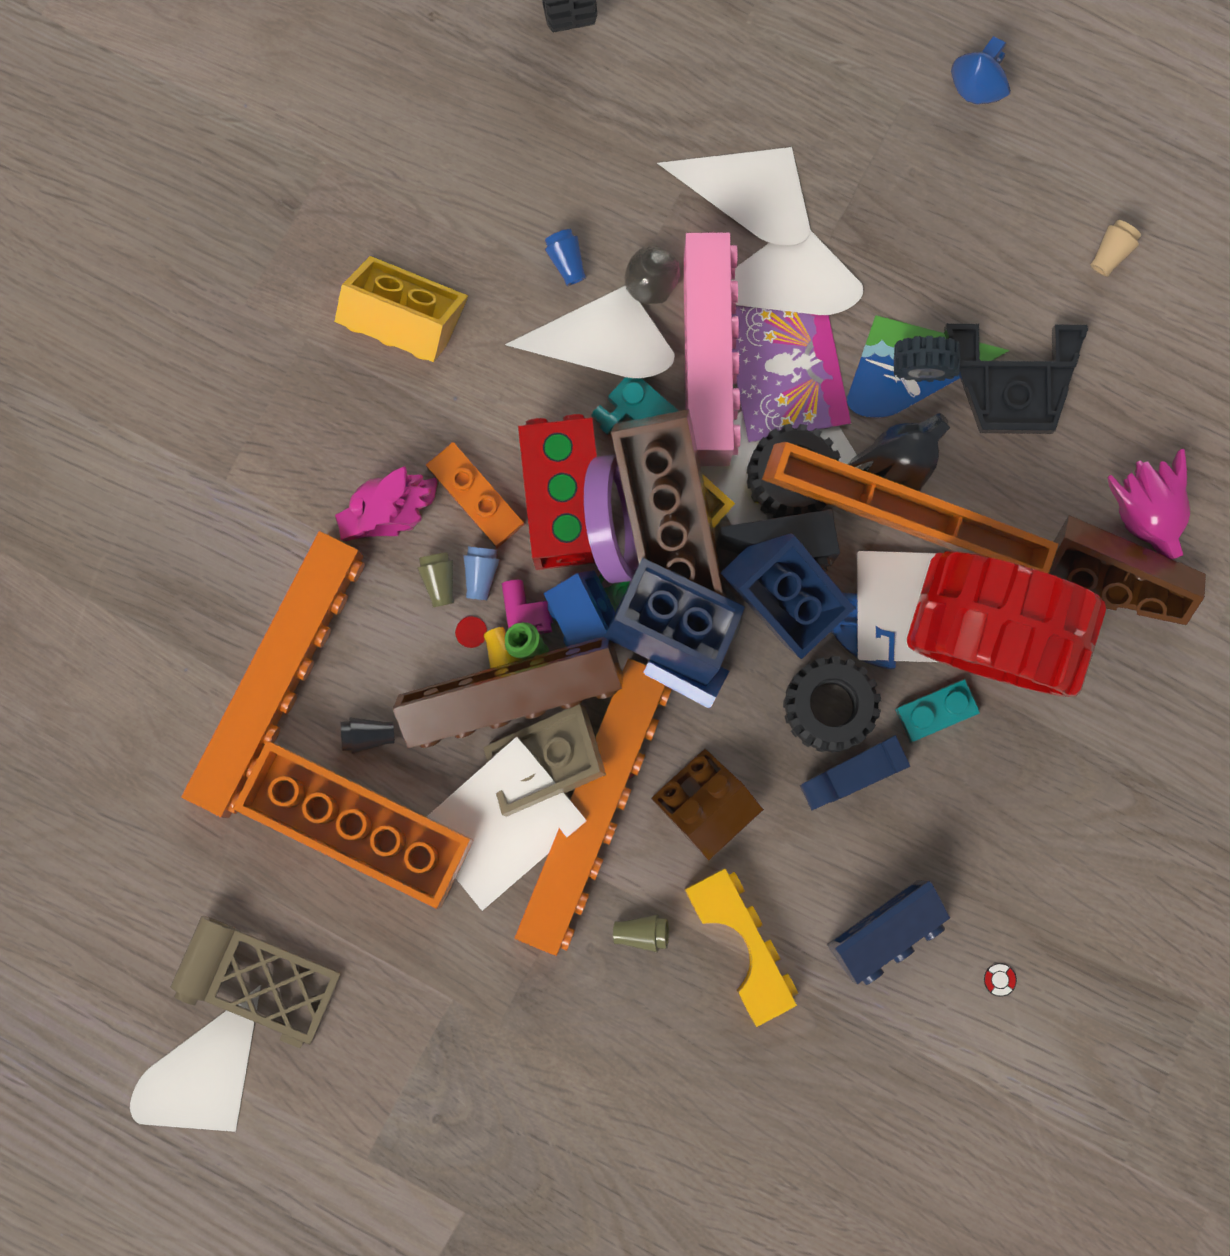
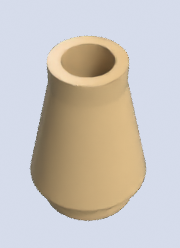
(1115, 247)

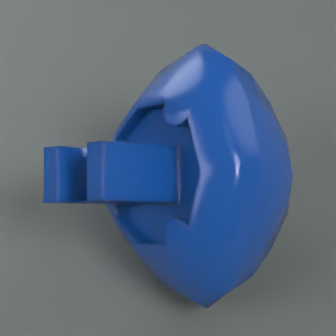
(980, 76)

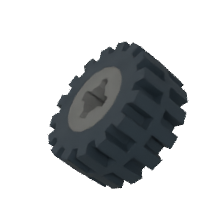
(927, 358)

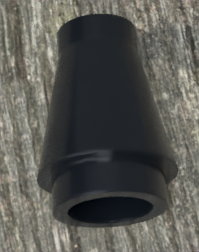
(365, 734)

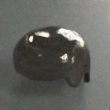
(652, 275)

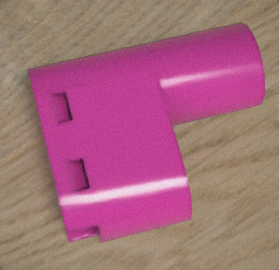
(519, 611)

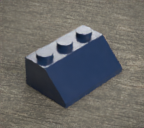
(788, 592)
(675, 622)
(890, 932)

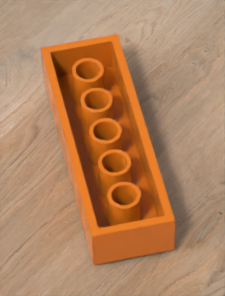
(353, 824)

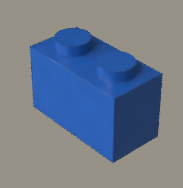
(580, 607)

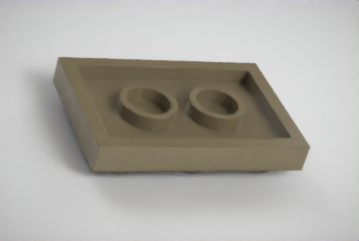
(563, 748)

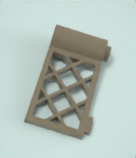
(208, 961)

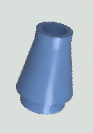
(479, 571)

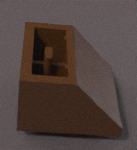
(707, 804)

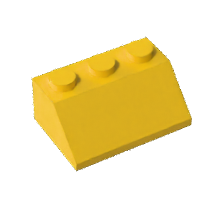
(399, 308)

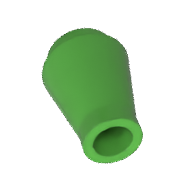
(524, 641)

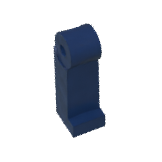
(855, 773)

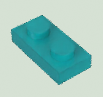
(937, 711)

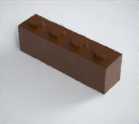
(1127, 573)

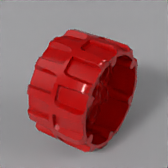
(1007, 623)

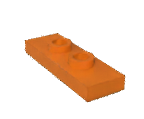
(475, 494)

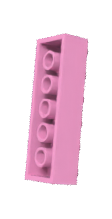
(709, 342)

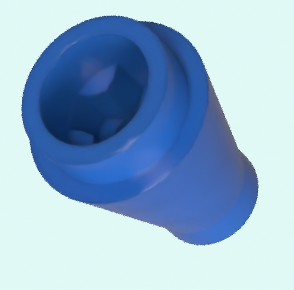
(565, 254)

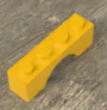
(763, 989)

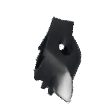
(905, 452)

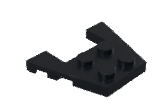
(1017, 394)

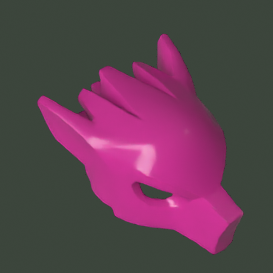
(1155, 504)
(386, 505)

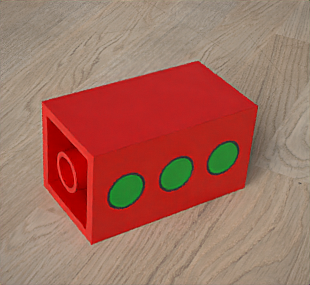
(554, 479)

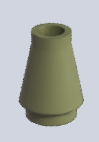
(438, 578)
(644, 933)

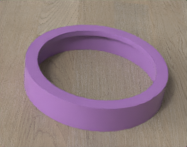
(600, 521)

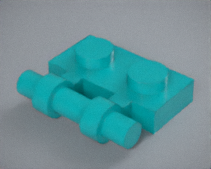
(632, 400)

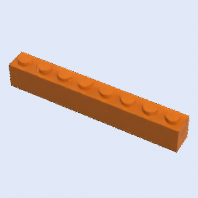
(904, 508)
(274, 674)
(574, 857)

